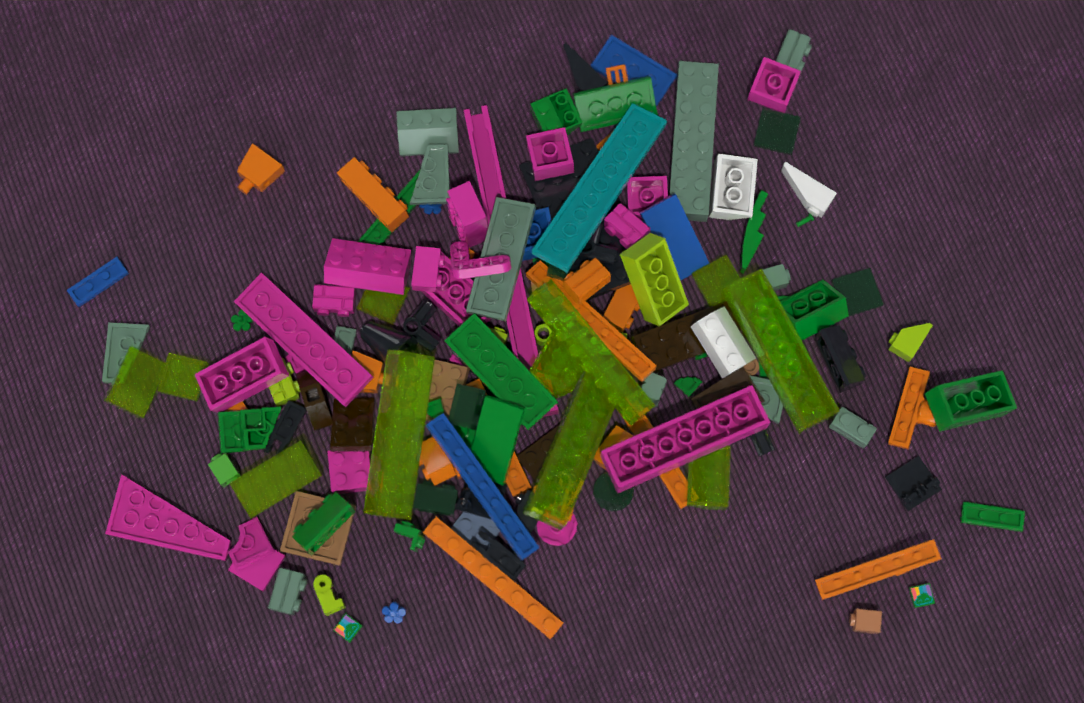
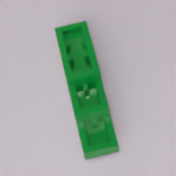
(752, 237)

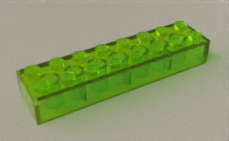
(780, 351)
(399, 434)
(570, 455)

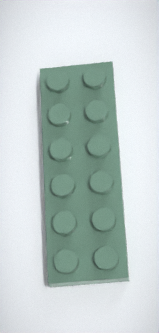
(505, 236)

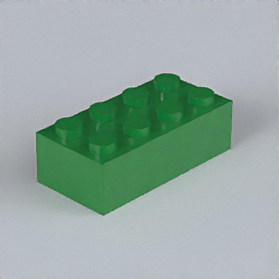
(970, 400)

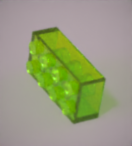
(275, 479)

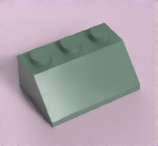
(425, 128)

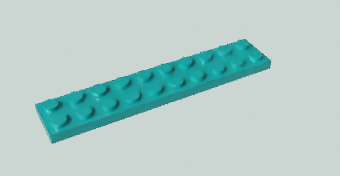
(599, 188)

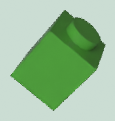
(223, 469)

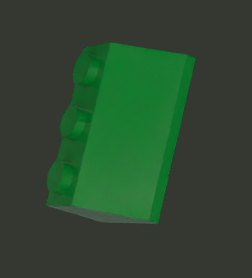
(815, 308)
(323, 523)

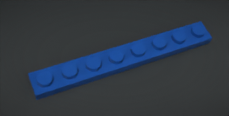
(482, 486)

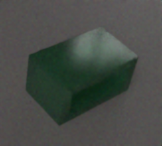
(466, 406)
(436, 499)

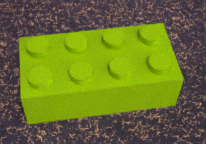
(654, 279)

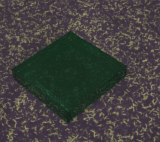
(777, 131)
(859, 291)

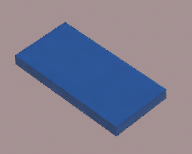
(637, 64)
(670, 222)

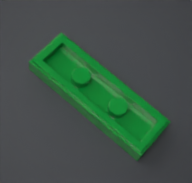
(992, 516)

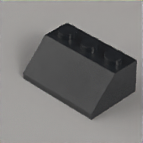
(840, 358)

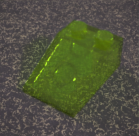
(135, 383)

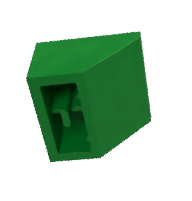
(556, 112)

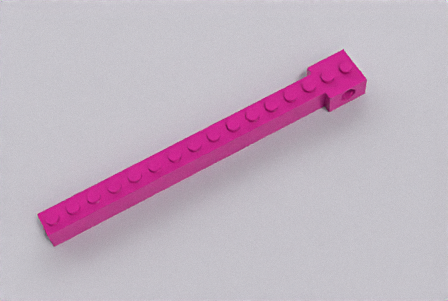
(491, 186)

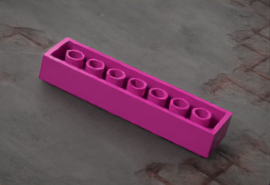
(684, 439)

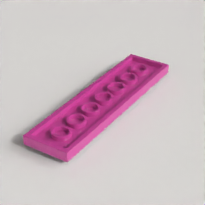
(303, 339)

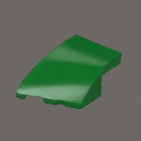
(246, 429)

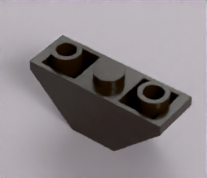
(314, 400)

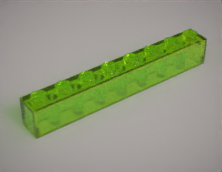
(590, 352)

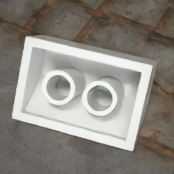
(732, 187)
(723, 342)

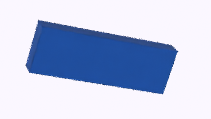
(97, 282)

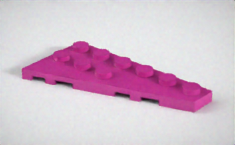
(153, 521)

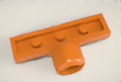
(912, 409)

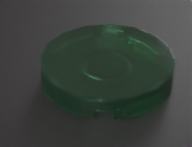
(607, 496)

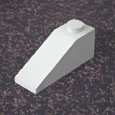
(809, 191)

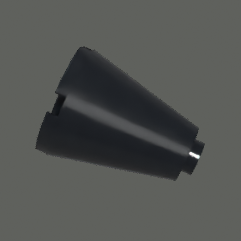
(383, 338)

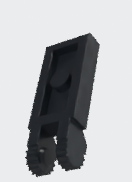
(286, 426)
(500, 556)

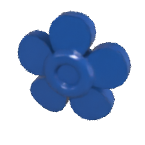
(431, 207)
(393, 612)

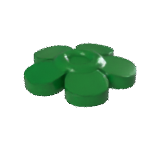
(241, 321)

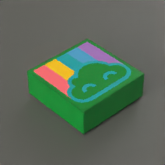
(921, 595)
(347, 628)

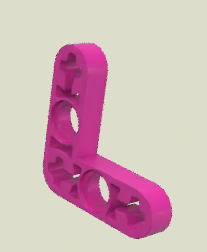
(464, 267)

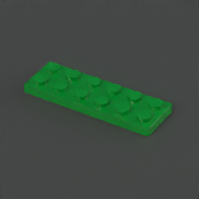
(500, 370)

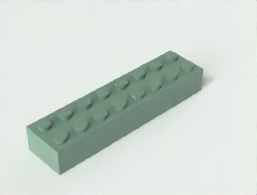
(694, 137)

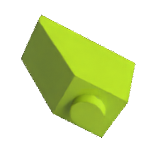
(908, 340)

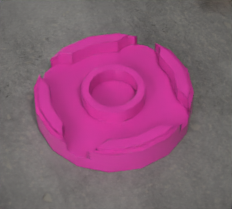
(557, 537)

